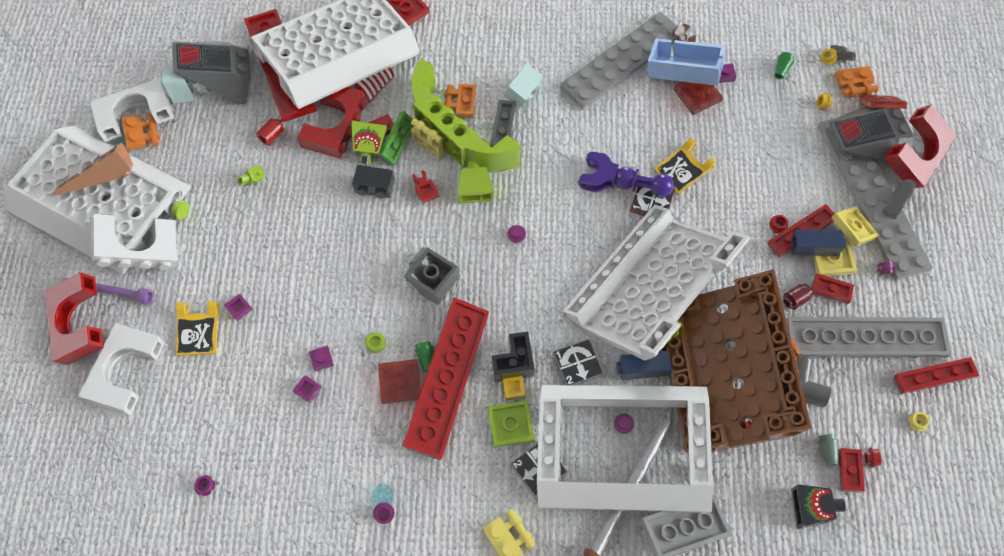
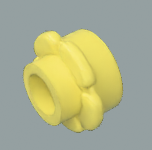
(922, 417)

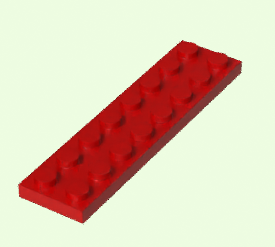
(287, 109)
(445, 379)

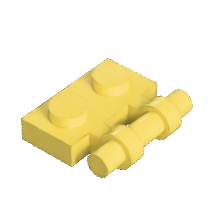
(427, 138)
(502, 539)

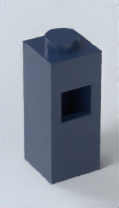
(818, 242)
(635, 368)

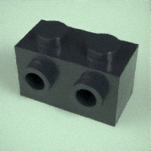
(373, 181)

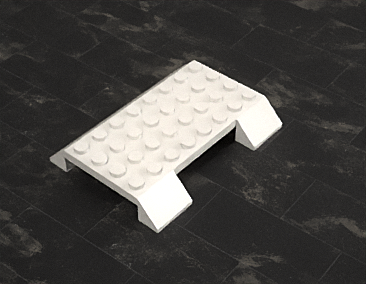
(651, 282)

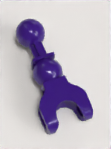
(609, 175)

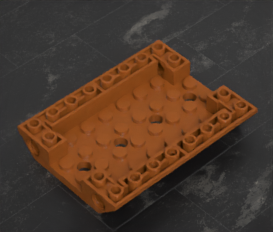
(761, 358)

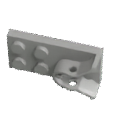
(683, 531)

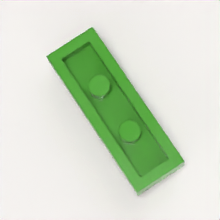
(396, 139)

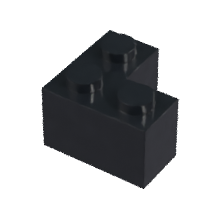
(517, 362)

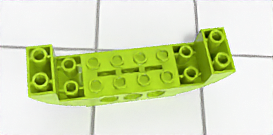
(458, 138)

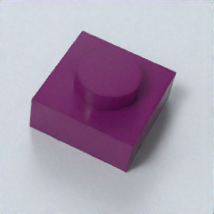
(728, 73)
(238, 307)
(321, 358)
(307, 389)

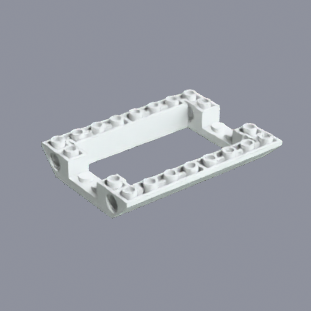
(625, 496)

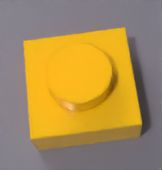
(514, 388)

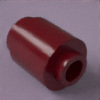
(797, 296)

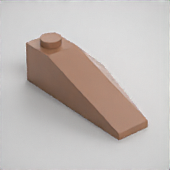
(109, 167)

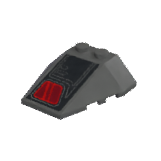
(214, 65)
(871, 131)

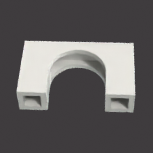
(111, 107)
(108, 252)
(119, 343)

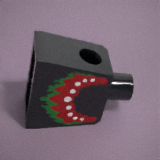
(815, 505)

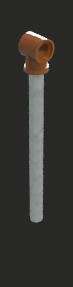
(635, 477)

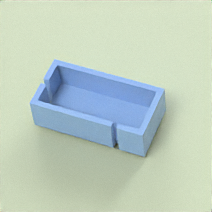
(690, 62)

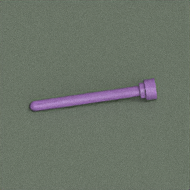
(143, 296)

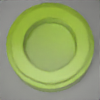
(180, 209)
(375, 342)

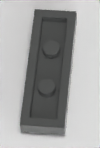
(503, 121)

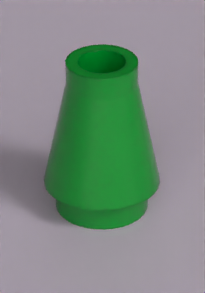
(783, 64)
(424, 354)

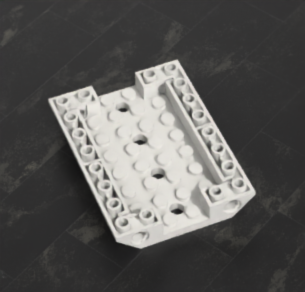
(341, 54)
(70, 214)

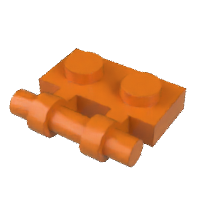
(856, 77)
(465, 99)
(134, 134)

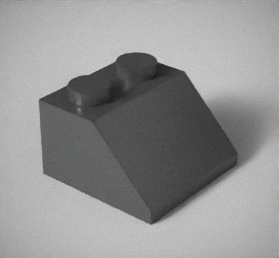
(432, 275)

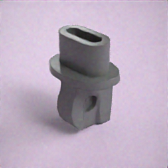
(844, 53)

